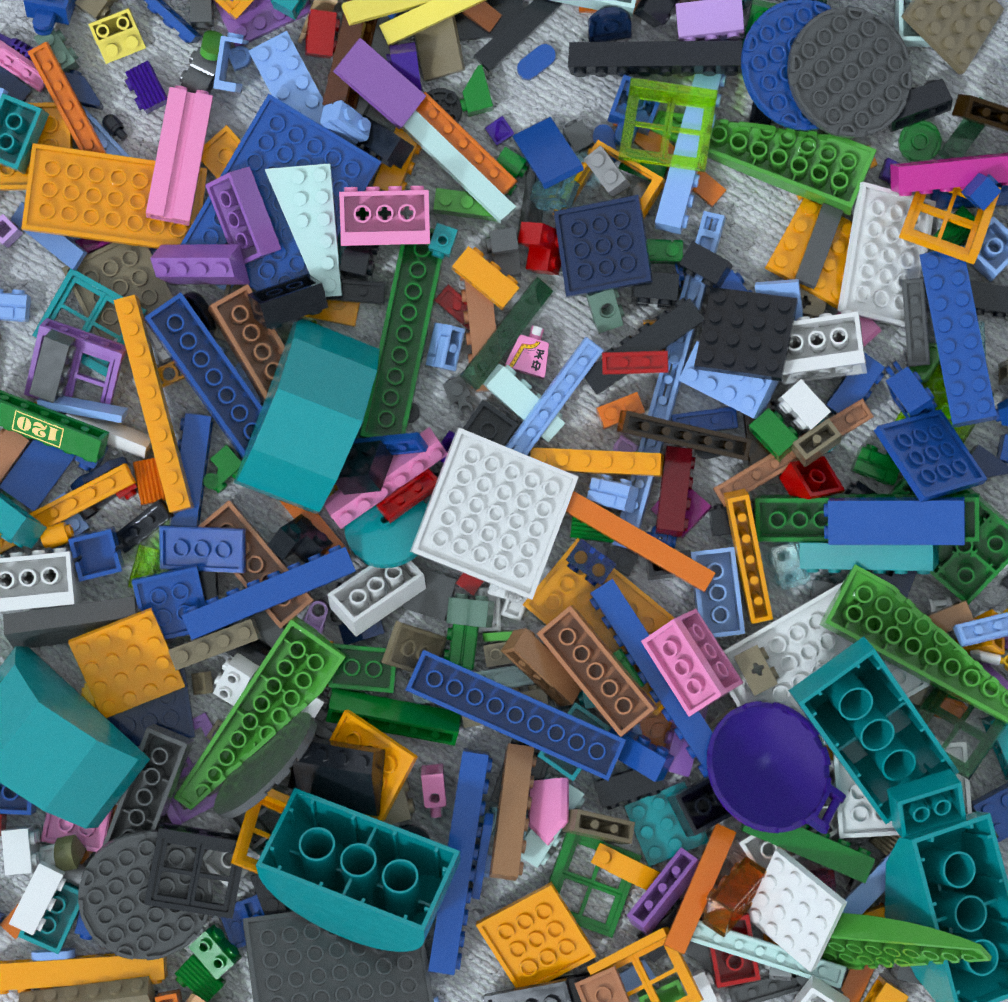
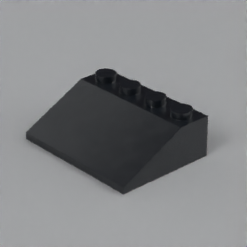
(342, 774)

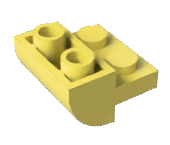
(117, 35)

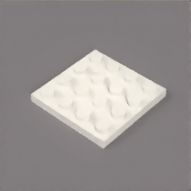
(796, 909)

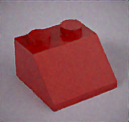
(811, 481)

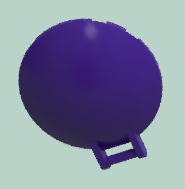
(771, 769)

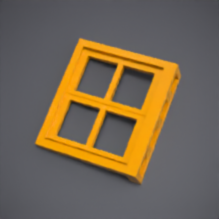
(976, 236)
(275, 801)
(642, 947)

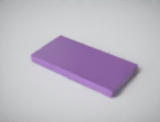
(379, 83)

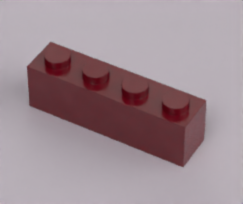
(674, 491)

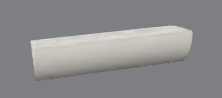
(121, 436)

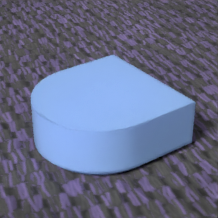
(239, 57)

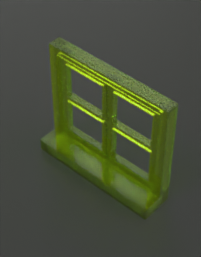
(673, 95)

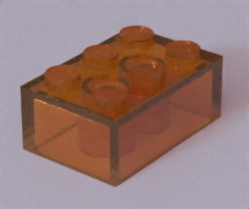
(733, 896)

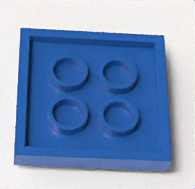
(169, 596)

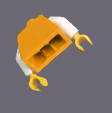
(988, 651)

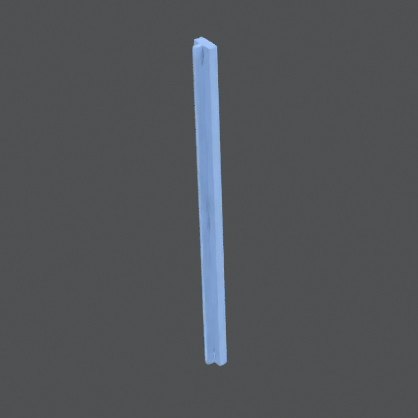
(678, 352)

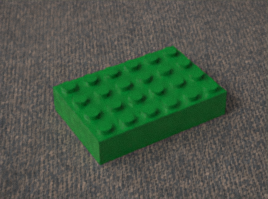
(974, 565)

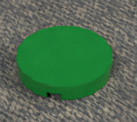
(920, 141)

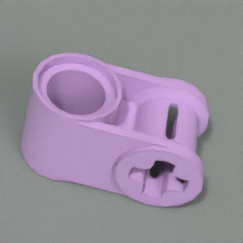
(314, 620)

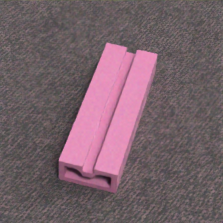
(179, 155)

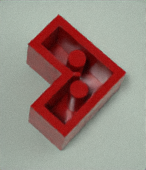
(543, 247)

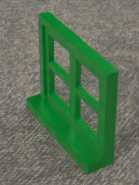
(560, 872)

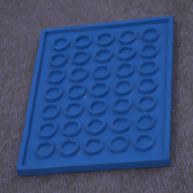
(278, 140)

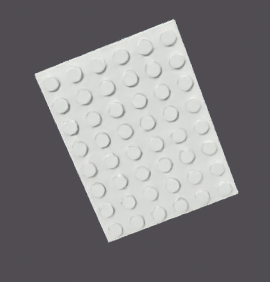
(796, 650)

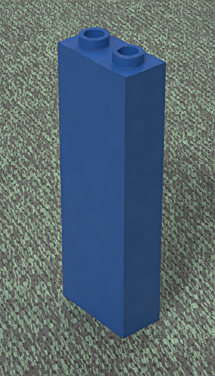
(895, 521)

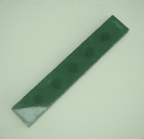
(506, 333)

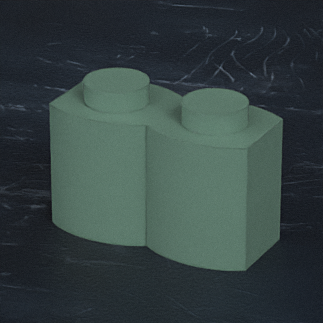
(470, 612)

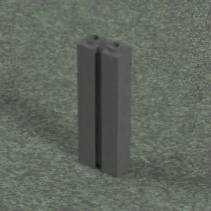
(63, 623)

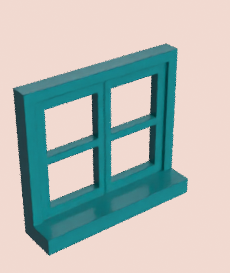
(73, 277)

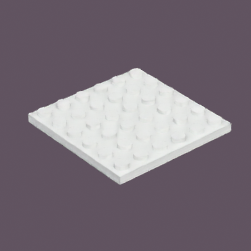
(494, 513)

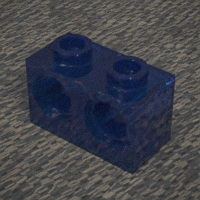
(593, 557)

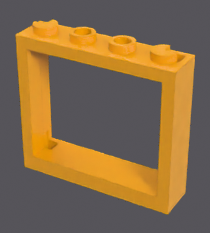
(649, 196)

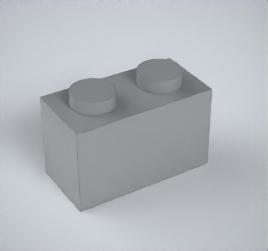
(607, 171)

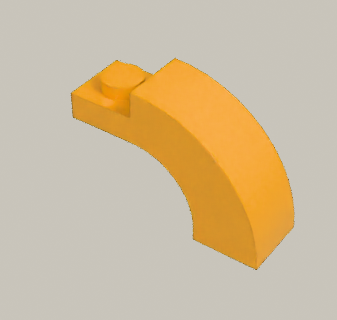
(624, 867)

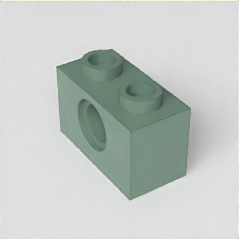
(608, 317)

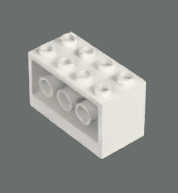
(829, 358)
(44, 590)

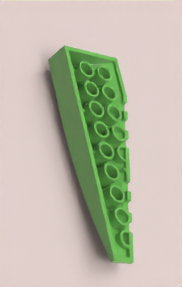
(911, 641)
(280, 689)

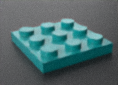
(659, 828)

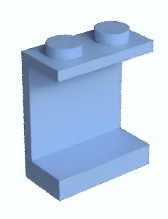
(222, 63)

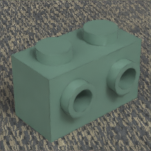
(65, 56)

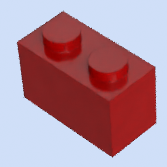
(321, 33)

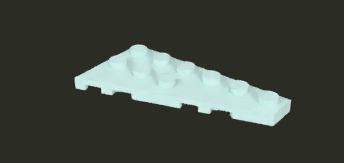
(310, 211)

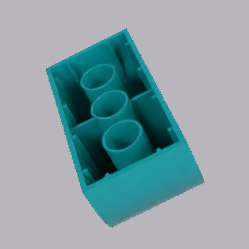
(356, 873)

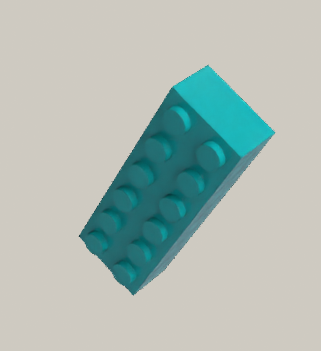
(869, 557)

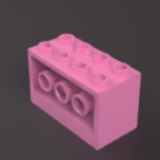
(384, 232)
(692, 662)

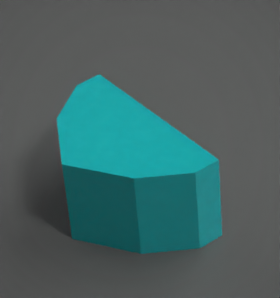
(309, 416)
(870, 724)
(60, 746)
(958, 886)

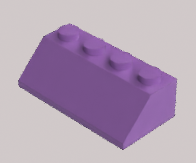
(243, 214)
(200, 264)

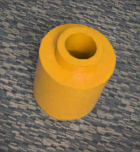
(57, 535)

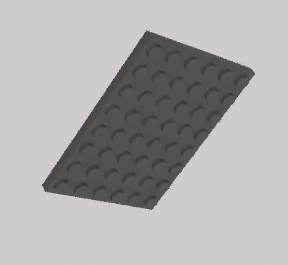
(306, 963)

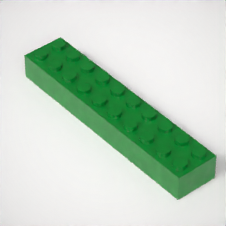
(403, 341)
(803, 520)

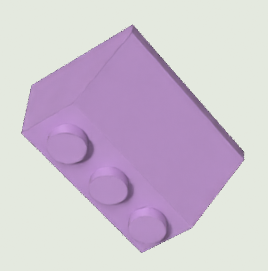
(710, 20)

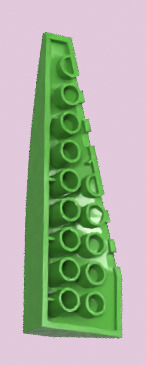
(797, 161)
(885, 941)

